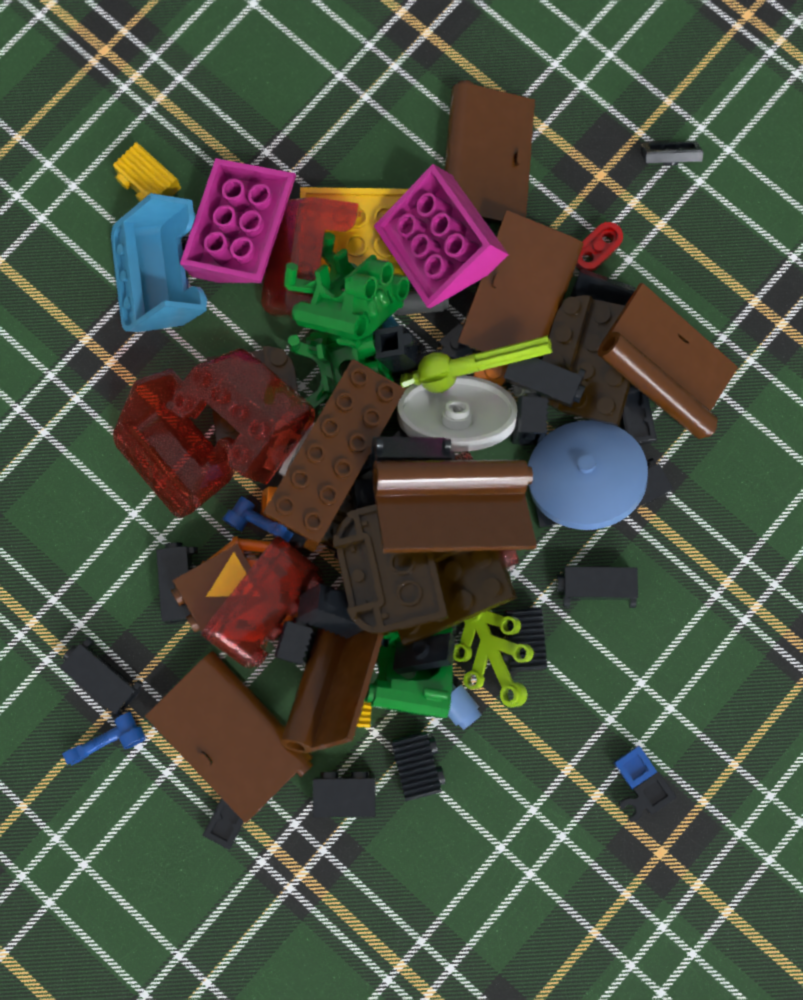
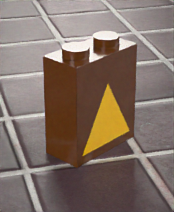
(210, 585)

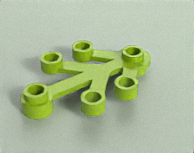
(490, 648)

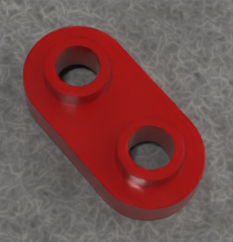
(597, 248)

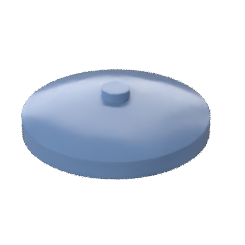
(588, 475)

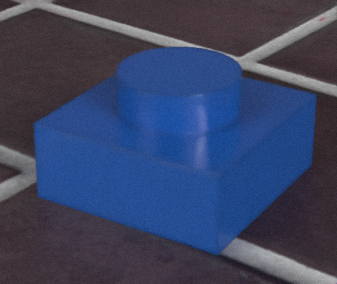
(635, 767)

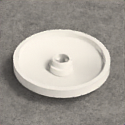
(469, 413)

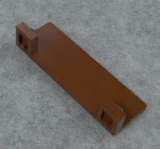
(334, 453)

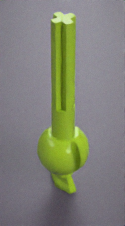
(439, 371)

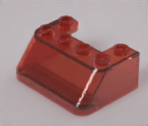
(301, 242)
(253, 402)
(168, 448)
(262, 603)

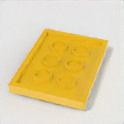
(363, 237)

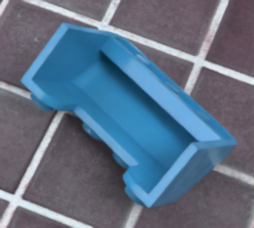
(148, 266)

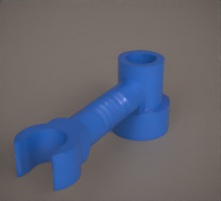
(243, 513)
(125, 730)

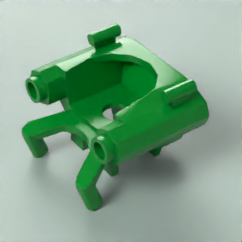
(368, 299)
(329, 356)
(423, 695)

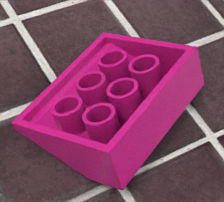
(237, 222)
(439, 237)

